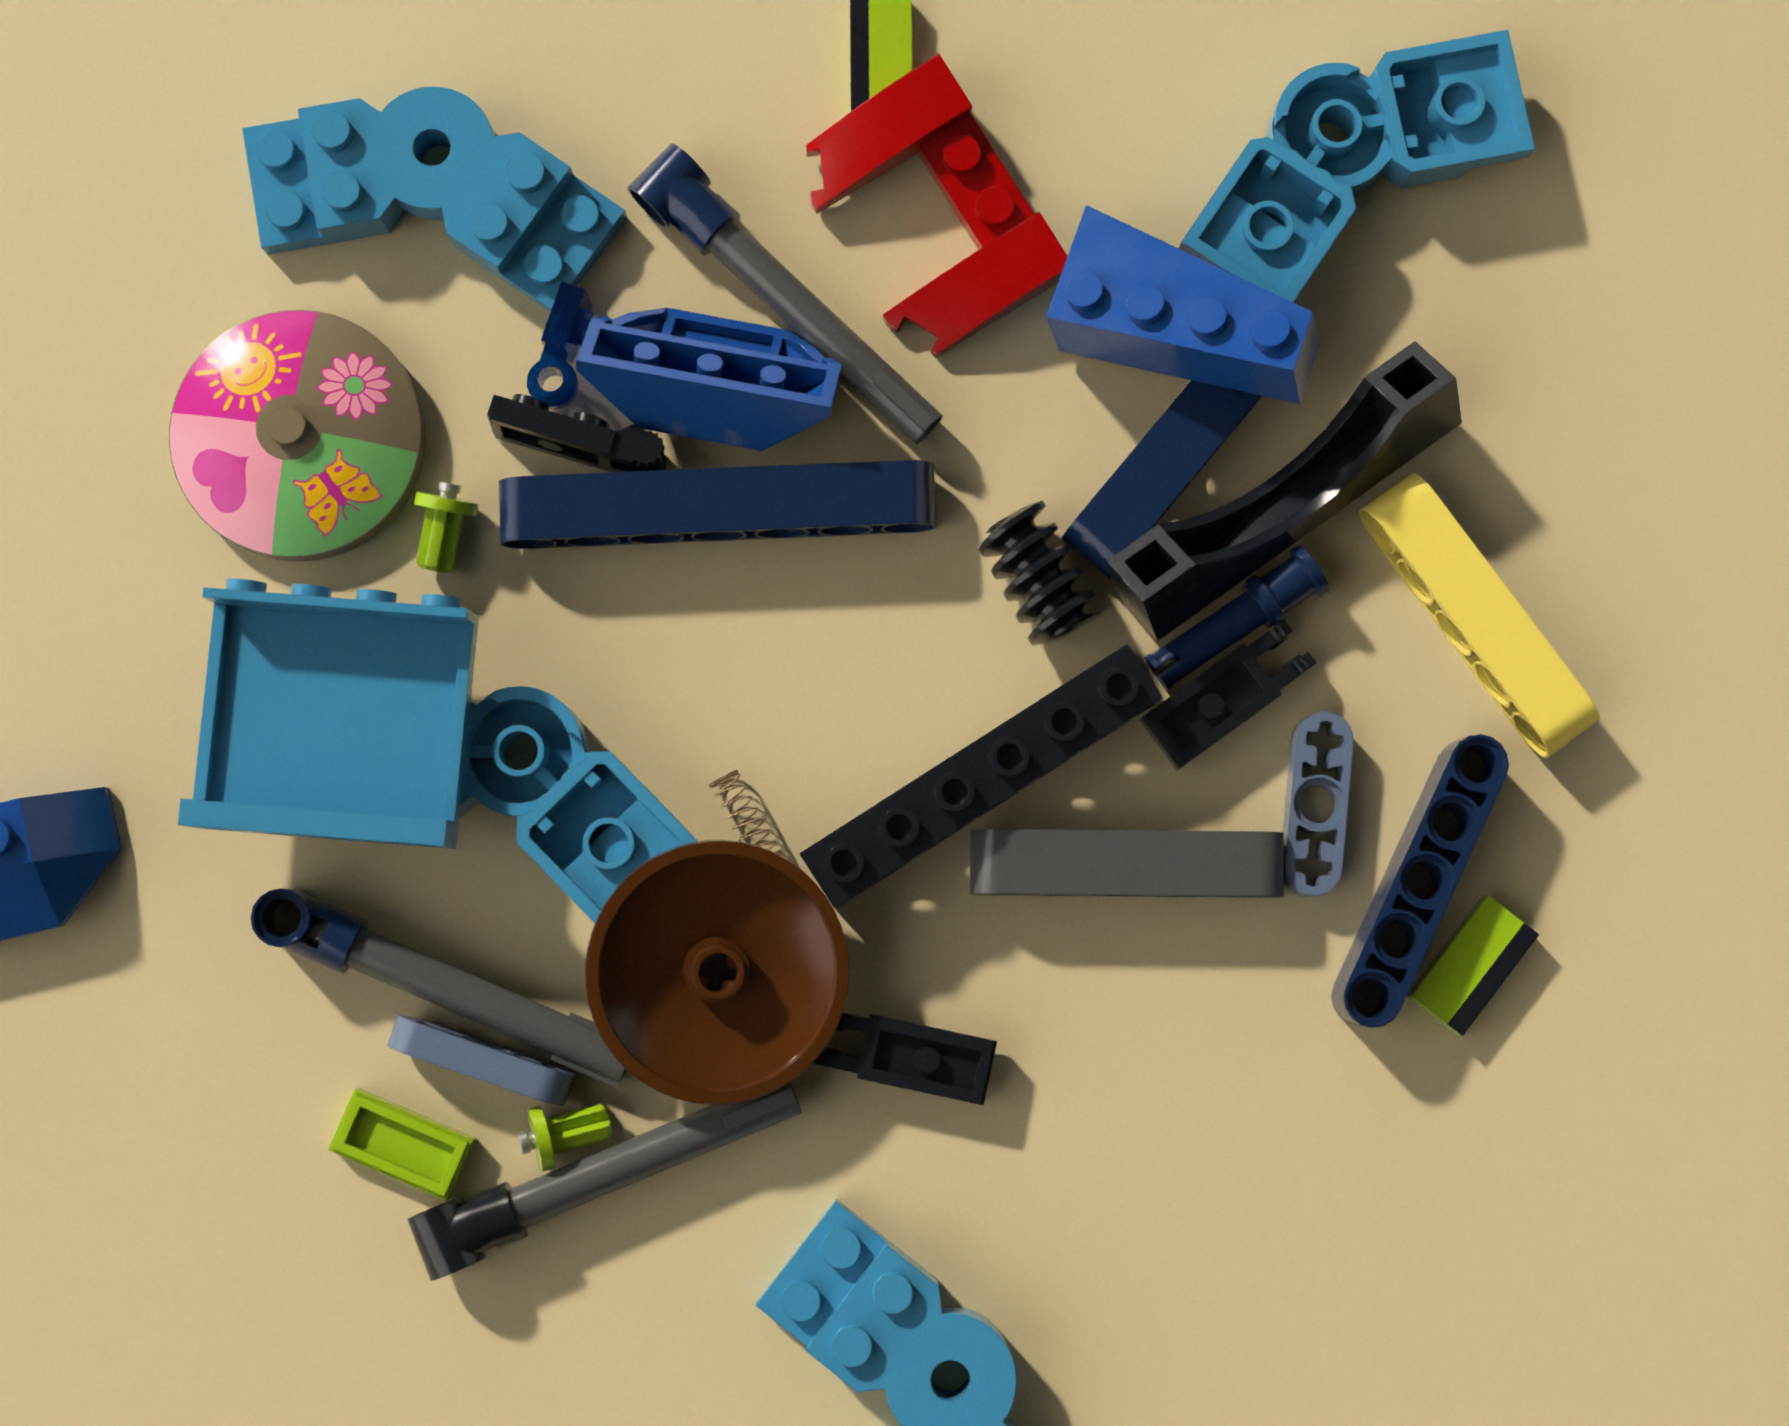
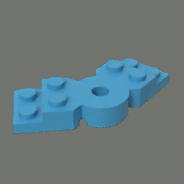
(1413, 121)
(502, 198)
(573, 807)
(882, 1326)

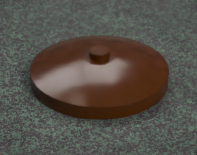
(716, 972)

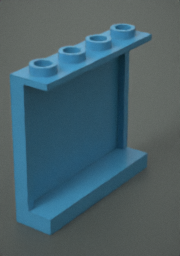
(334, 715)

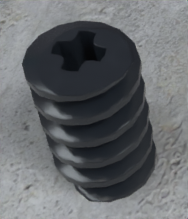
(1037, 575)

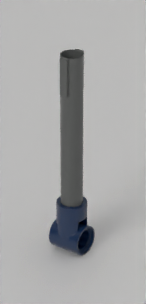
(679, 194)
(344, 942)

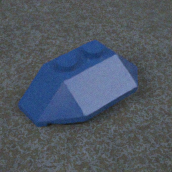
(708, 376)
(52, 857)

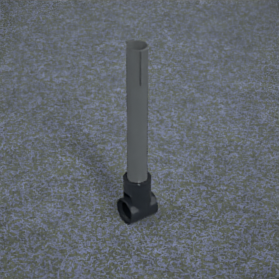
(460, 1232)

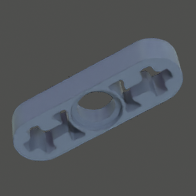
(1306, 755)
(481, 1060)

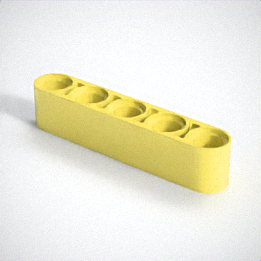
(1479, 615)

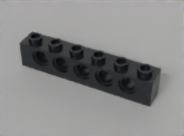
(981, 776)

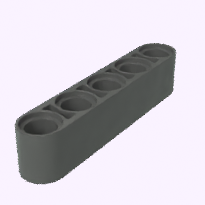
(1127, 863)

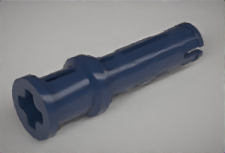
(1262, 602)

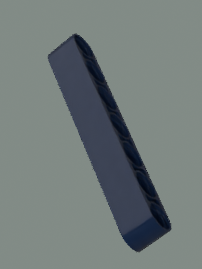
(717, 504)

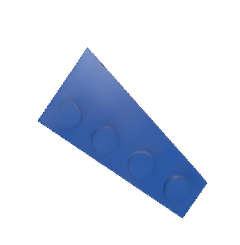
(1177, 315)

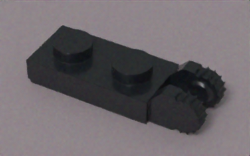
(576, 438)
(1221, 699)
(916, 1057)

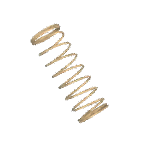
(726, 777)

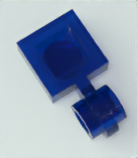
(561, 341)

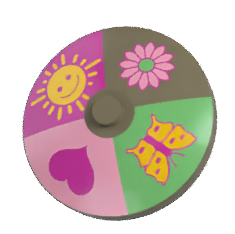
(297, 435)

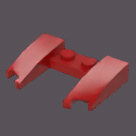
(933, 118)

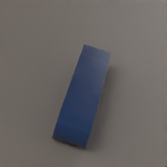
(1157, 471)
(1444, 861)

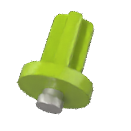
(441, 526)
(563, 1132)

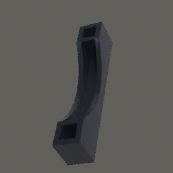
(1381, 427)

